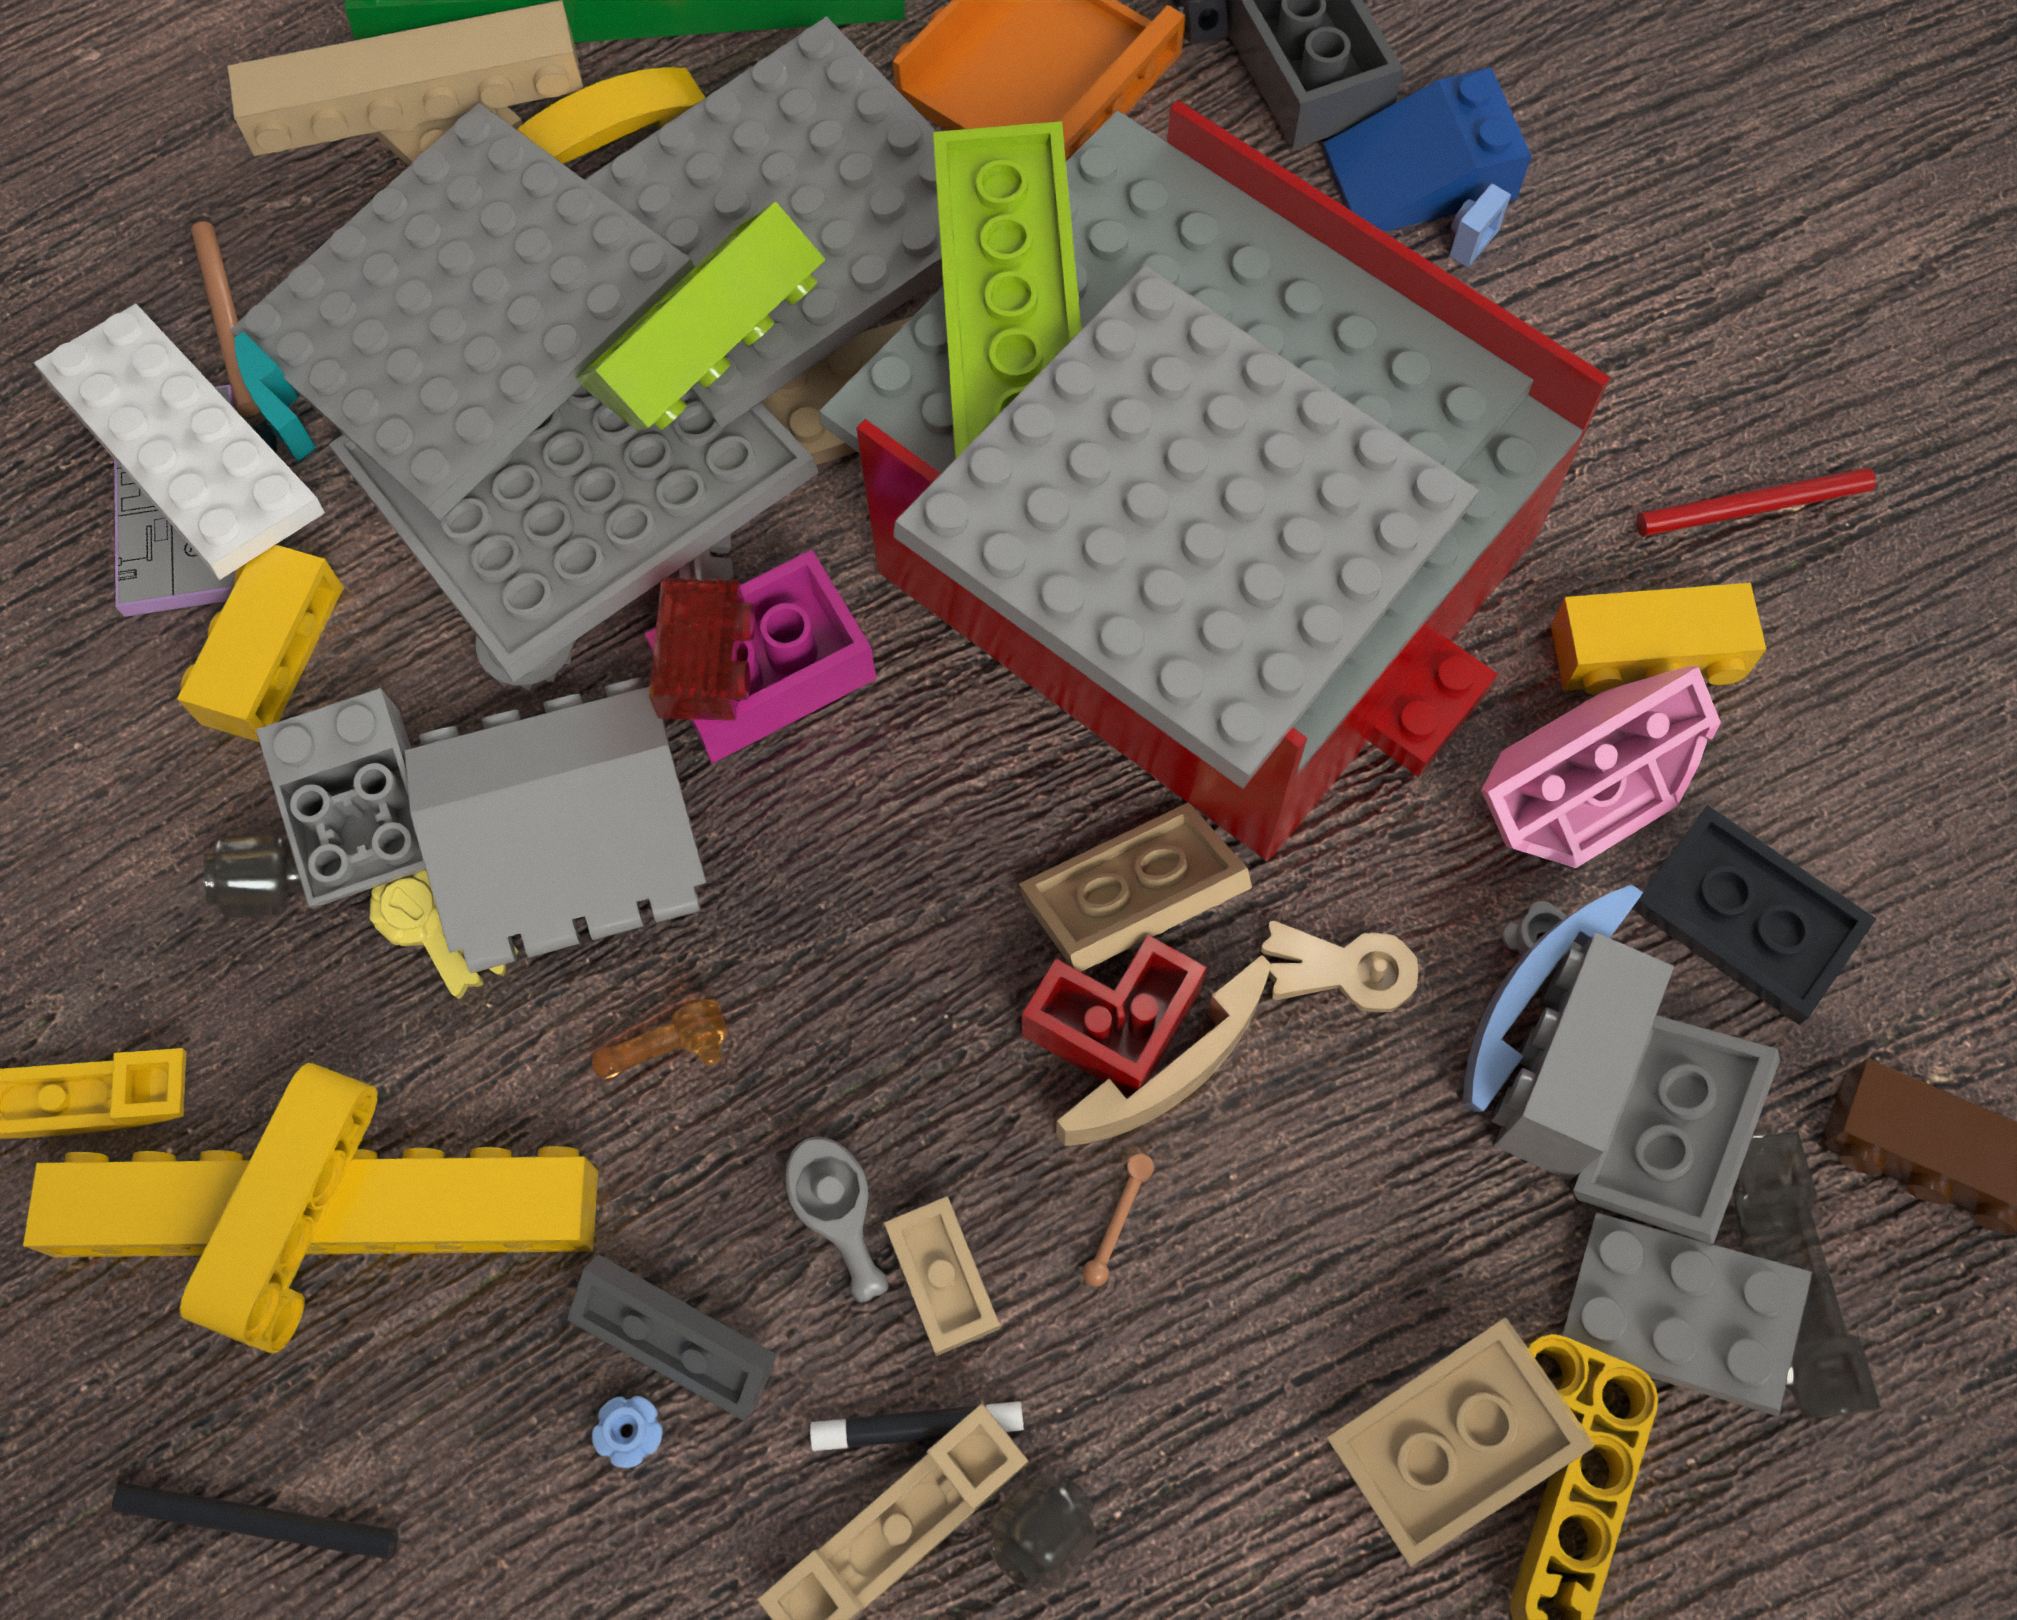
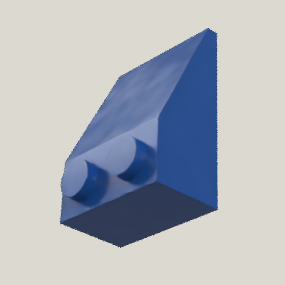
(1430, 153)

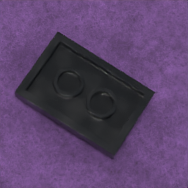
(1754, 914)

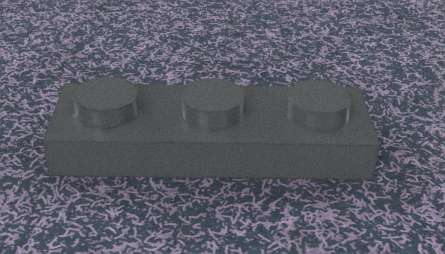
(671, 1337)

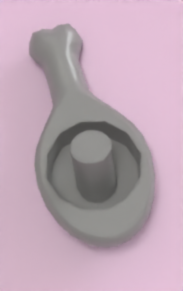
(832, 1200)

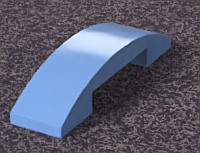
(1490, 1057)

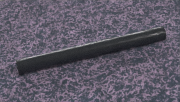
(255, 1521)

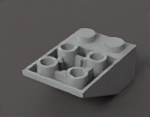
(344, 795)

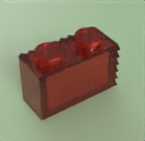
(700, 649)

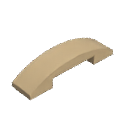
(1109, 1113)
(900, 1524)

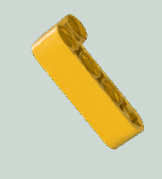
(277, 1209)
(1568, 1492)

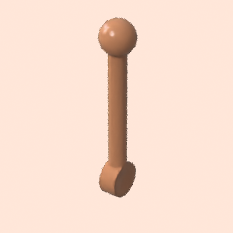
(1139, 1170)

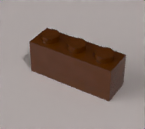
(1928, 1141)

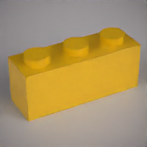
(1642, 634)
(260, 642)

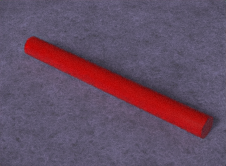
(1755, 502)

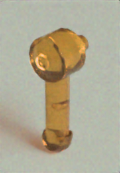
(694, 1027)

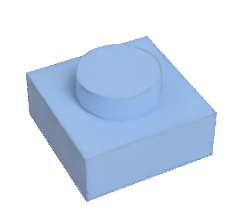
(1478, 224)

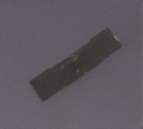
(1776, 1224)

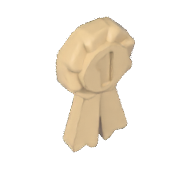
(1371, 971)

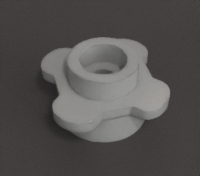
(1539, 920)

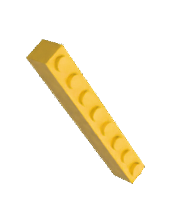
(378, 1209)

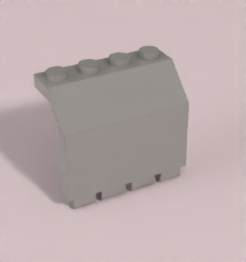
(553, 825)

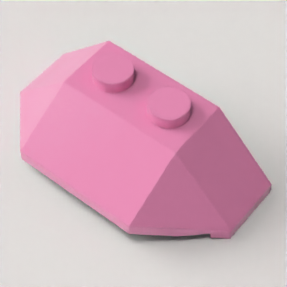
(1602, 768)

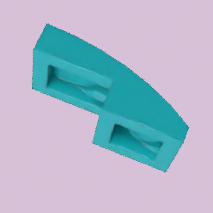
(272, 395)

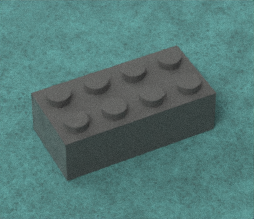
(1315, 63)

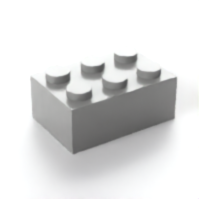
(1581, 1056)

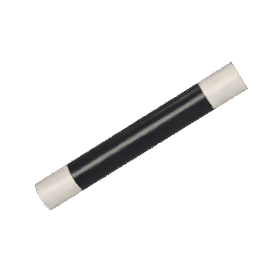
(905, 1426)

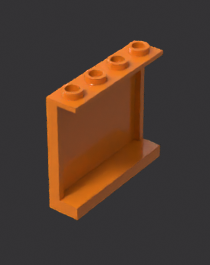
(1035, 63)

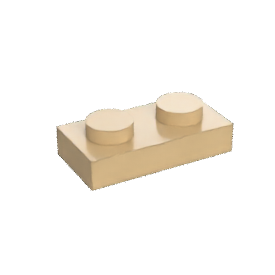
(942, 1276)

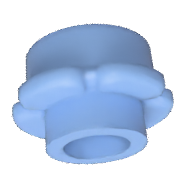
(646, 1431)

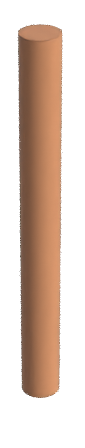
(222, 310)

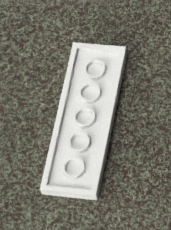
(179, 440)

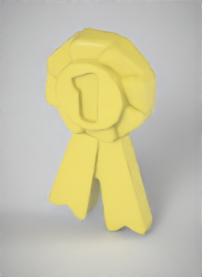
(409, 917)

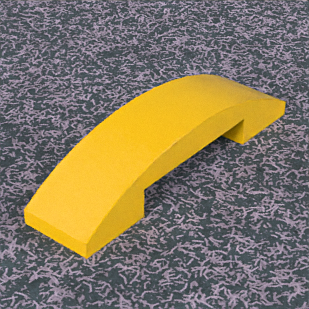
(612, 111)
(93, 1096)

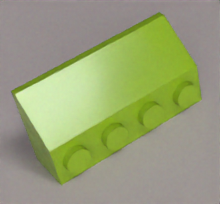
(703, 319)

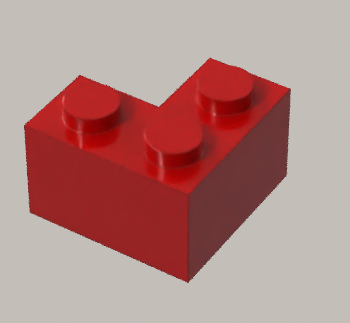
(1117, 1031)

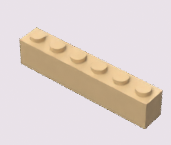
(404, 78)

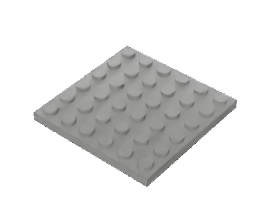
(840, 160)
(462, 306)
(586, 517)
(1188, 521)

